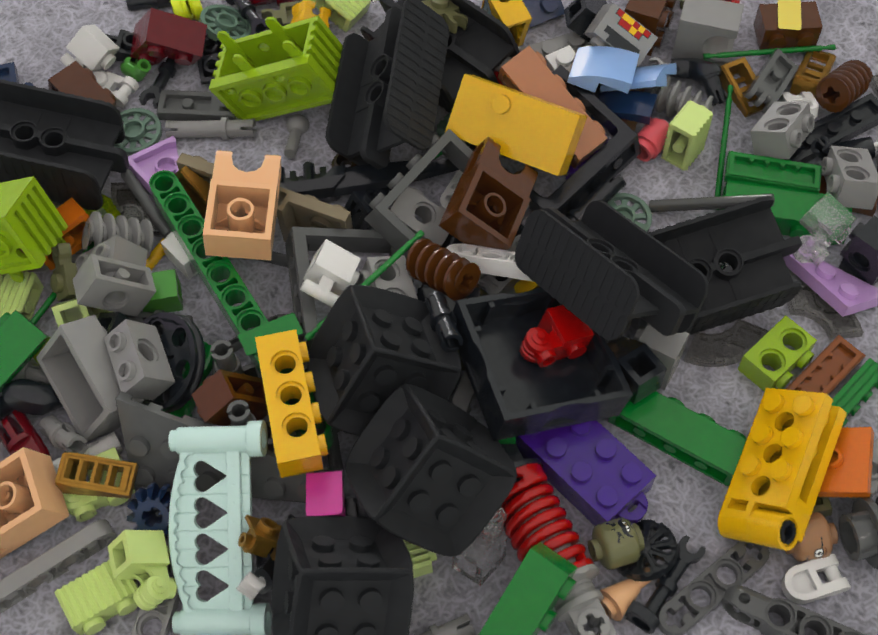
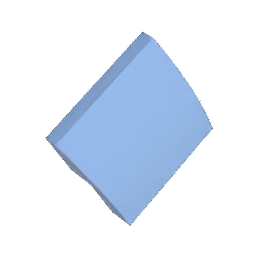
(605, 66)
(649, 77)

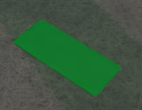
(282, 324)

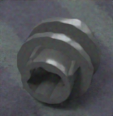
(860, 531)

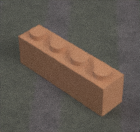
(530, 75)

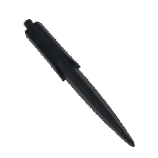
(344, 180)

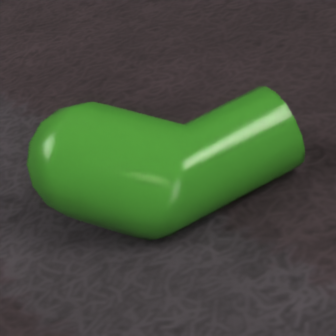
(136, 69)

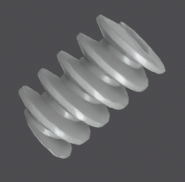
(674, 99)
(102, 228)

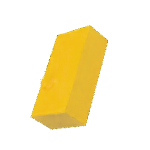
(520, 123)

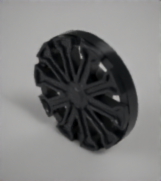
(653, 552)

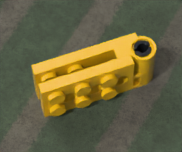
(781, 468)

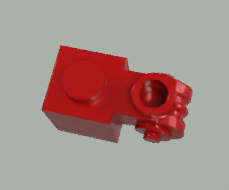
(556, 337)

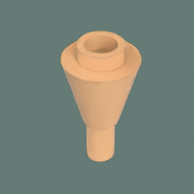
(620, 596)

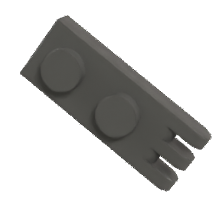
(772, 80)
(191, 106)

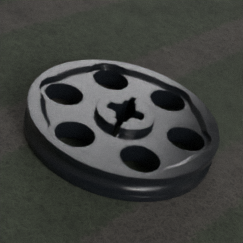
(191, 351)

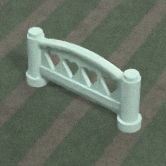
(230, 452)

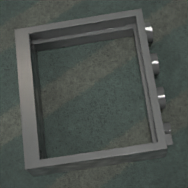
(382, 218)
(311, 238)

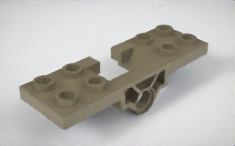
(292, 209)

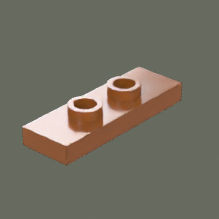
(829, 368)

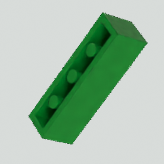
(788, 207)
(18, 344)
(683, 435)
(532, 594)

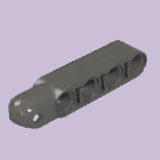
(755, 611)

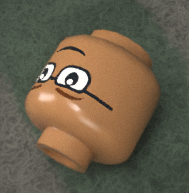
(817, 539)

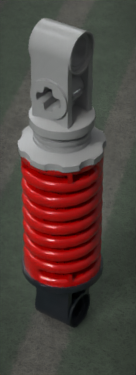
(537, 518)

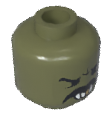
(616, 543)

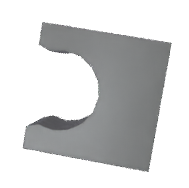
(707, 28)

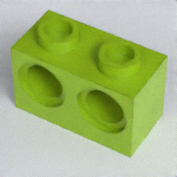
(772, 351)

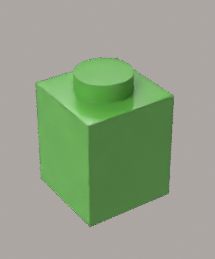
(168, 292)

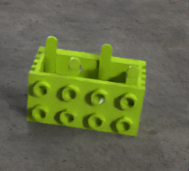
(277, 69)
(27, 223)

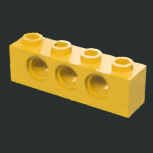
(292, 453)

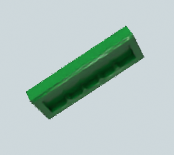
(773, 171)

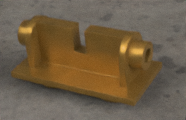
(260, 537)

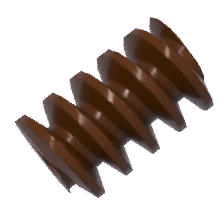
(843, 85)
(442, 269)

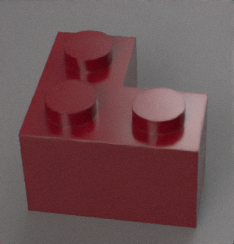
(170, 36)

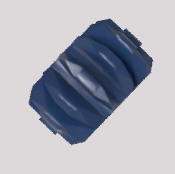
(143, 508)

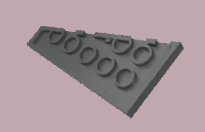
(146, 443)

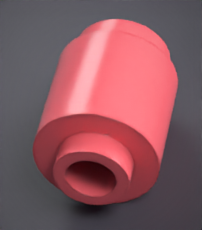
(652, 139)

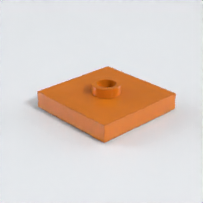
(850, 465)

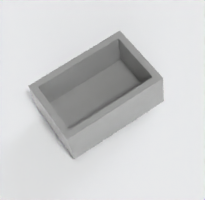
(83, 376)

